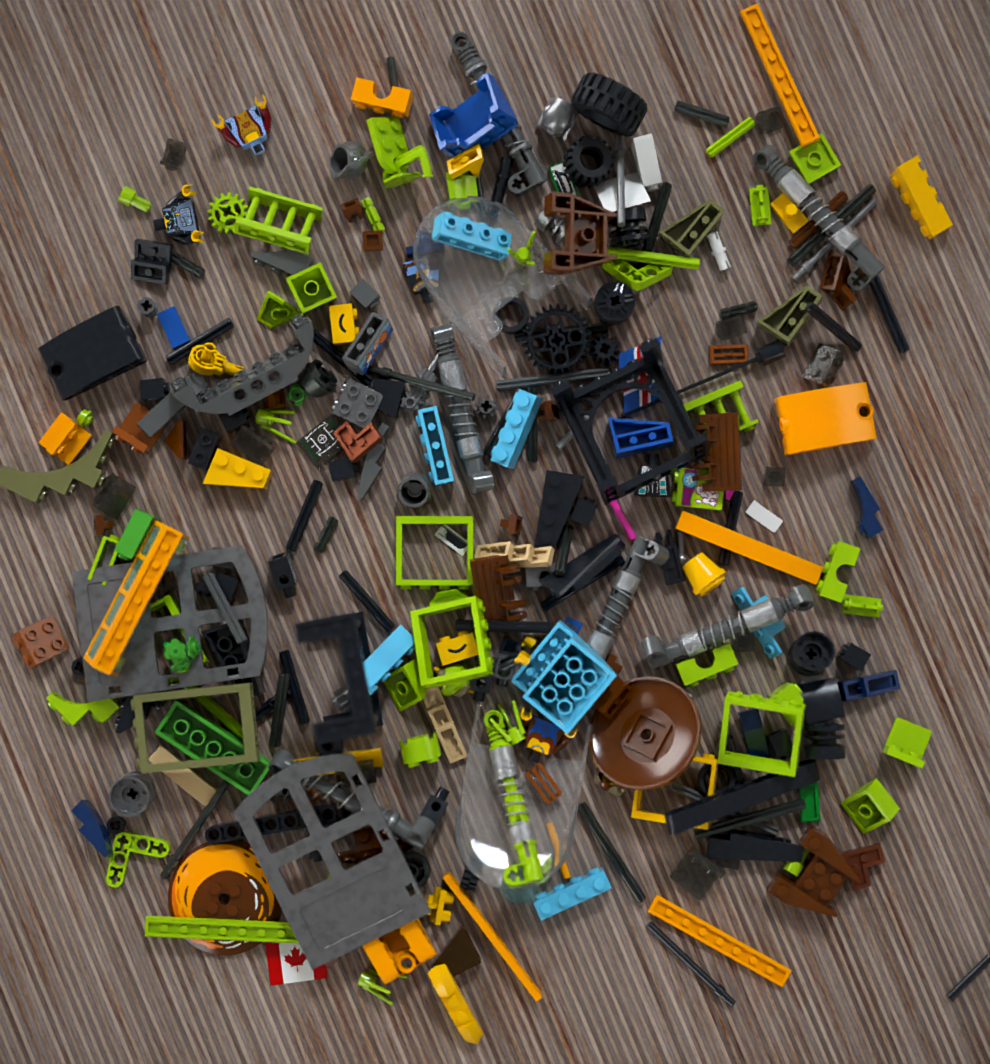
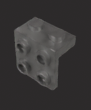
(357, 403)

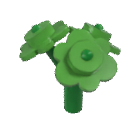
(176, 652)

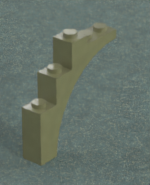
(63, 480)

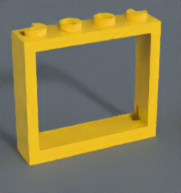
(659, 817)

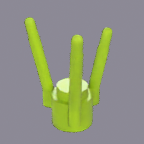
(523, 254)
(266, 418)
(514, 734)
(368, 982)

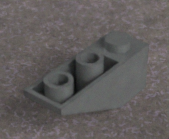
(283, 261)

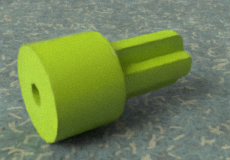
(129, 197)
(796, 867)

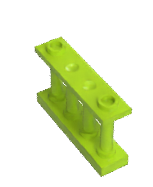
(274, 235)
(716, 398)

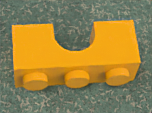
(397, 103)

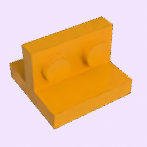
(65, 439)

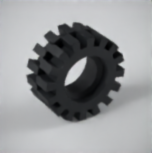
(469, 880)

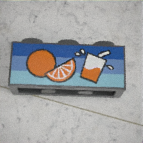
(367, 343)

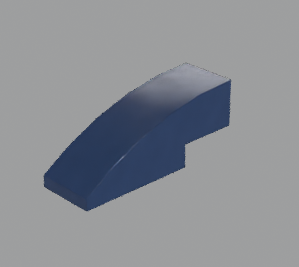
(868, 685)
(93, 827)

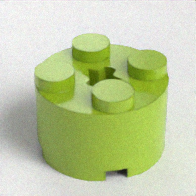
(420, 749)

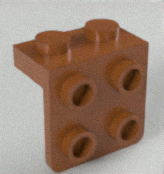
(133, 434)
(40, 642)

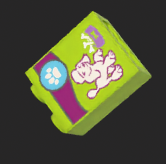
(690, 493)

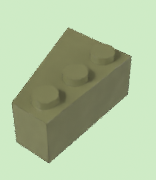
(691, 229)
(790, 317)

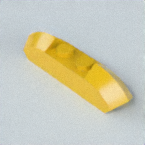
(455, 1004)

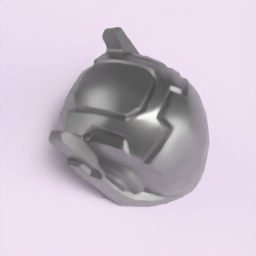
(558, 117)
(348, 160)
(414, 490)

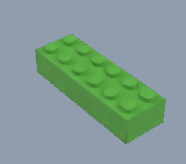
(205, 739)

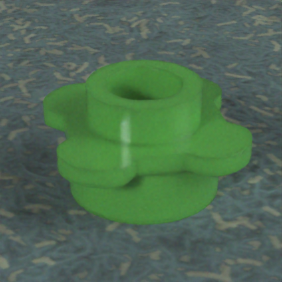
(292, 395)

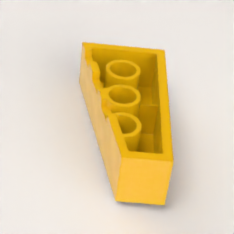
(921, 198)

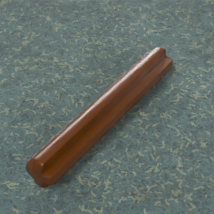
(809, 228)

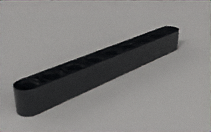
(739, 797)
(280, 818)

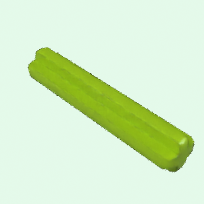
(730, 137)

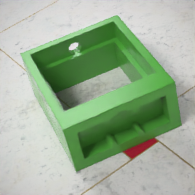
(134, 534)

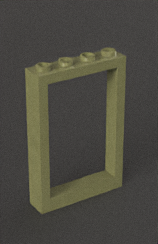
(248, 718)

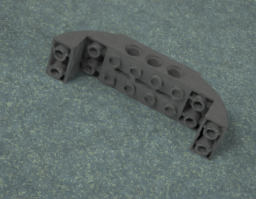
(225, 399)

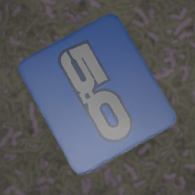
(573, 624)

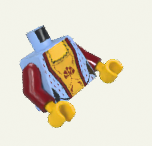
(247, 128)

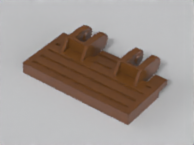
(725, 453)
(495, 589)

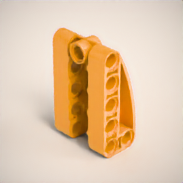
(825, 418)
(390, 949)

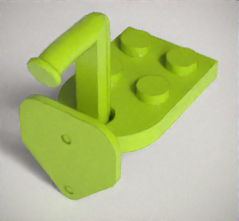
(393, 152)

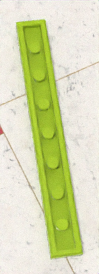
(219, 929)

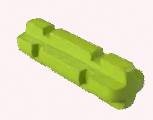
(372, 214)

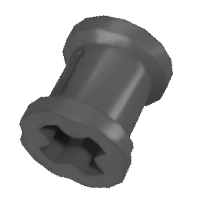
(151, 311)

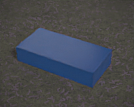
(173, 327)

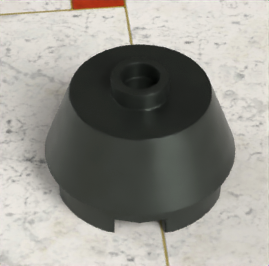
(317, 379)
(419, 866)

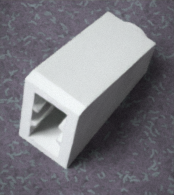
(646, 162)

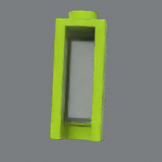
(106, 555)

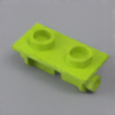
(760, 205)
(861, 606)

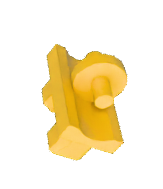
(436, 905)

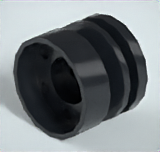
(631, 234)
(614, 314)
(818, 646)
(824, 741)

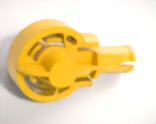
(210, 361)

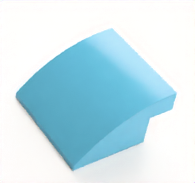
(563, 677)

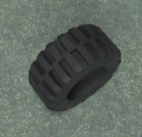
(609, 104)

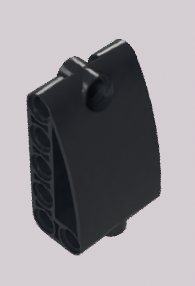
(92, 352)

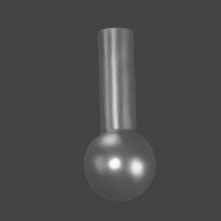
(681, 548)

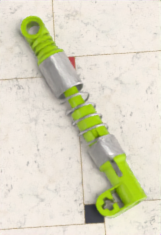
(507, 771)

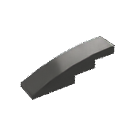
(168, 408)
(371, 468)

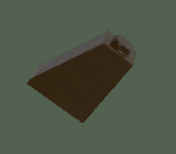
(458, 953)

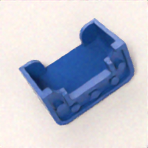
(475, 121)

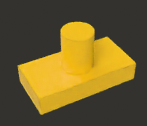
(788, 213)

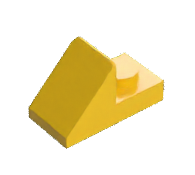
(468, 160)

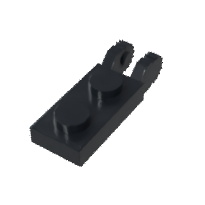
(671, 570)

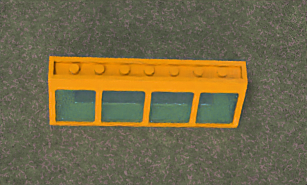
(133, 597)

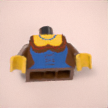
(543, 736)

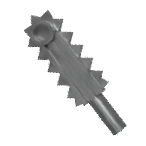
(414, 396)

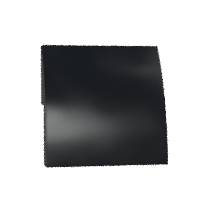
(151, 261)
(822, 700)

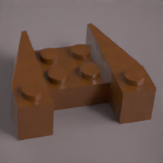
(583, 234)
(819, 878)

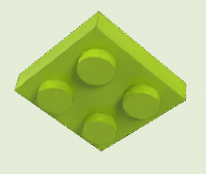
(814, 160)

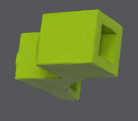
(74, 712)

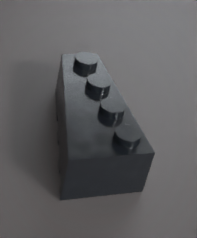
(557, 500)
(232, 653)

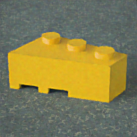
(236, 472)

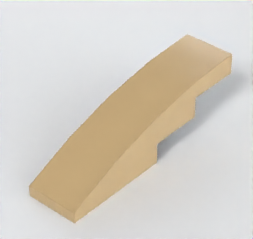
(523, 555)
(444, 725)
(185, 778)

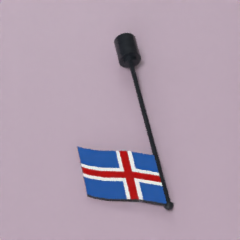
(639, 399)

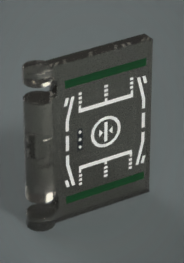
(321, 442)

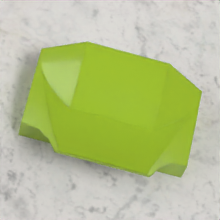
(462, 186)
(447, 596)

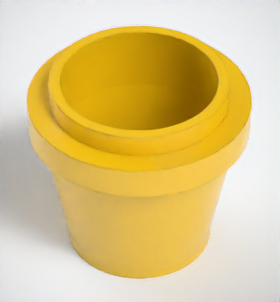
(703, 574)

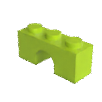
(830, 586)
(722, 660)

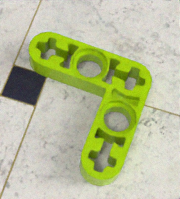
(635, 278)
(132, 846)

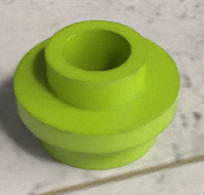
(85, 418)

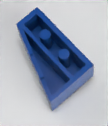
(638, 437)

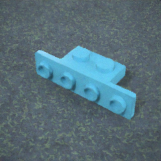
(765, 634)

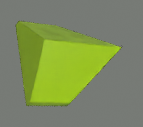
(276, 311)

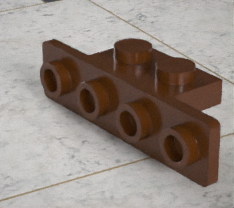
(367, 846)

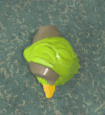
(455, 689)

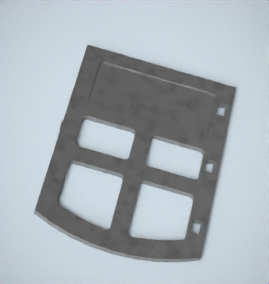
(141, 669)
(352, 903)

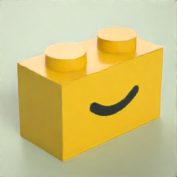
(343, 324)
(457, 648)

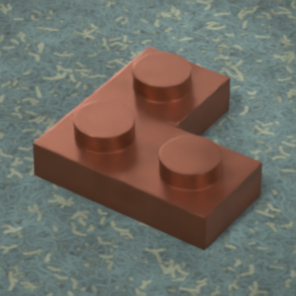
(355, 443)
(861, 859)

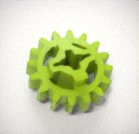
(231, 205)

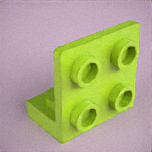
(907, 742)

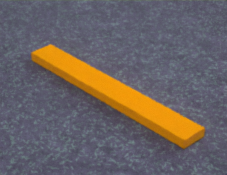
(780, 75)
(749, 547)
(492, 936)
(719, 940)

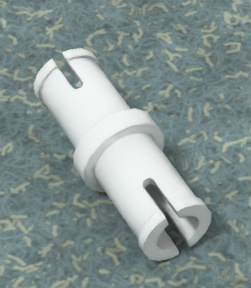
(718, 251)

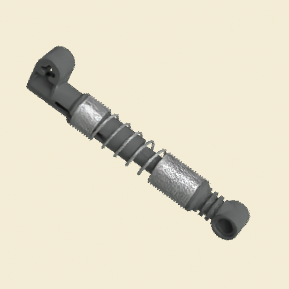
(842, 236)
(468, 442)
(623, 587)
(752, 618)

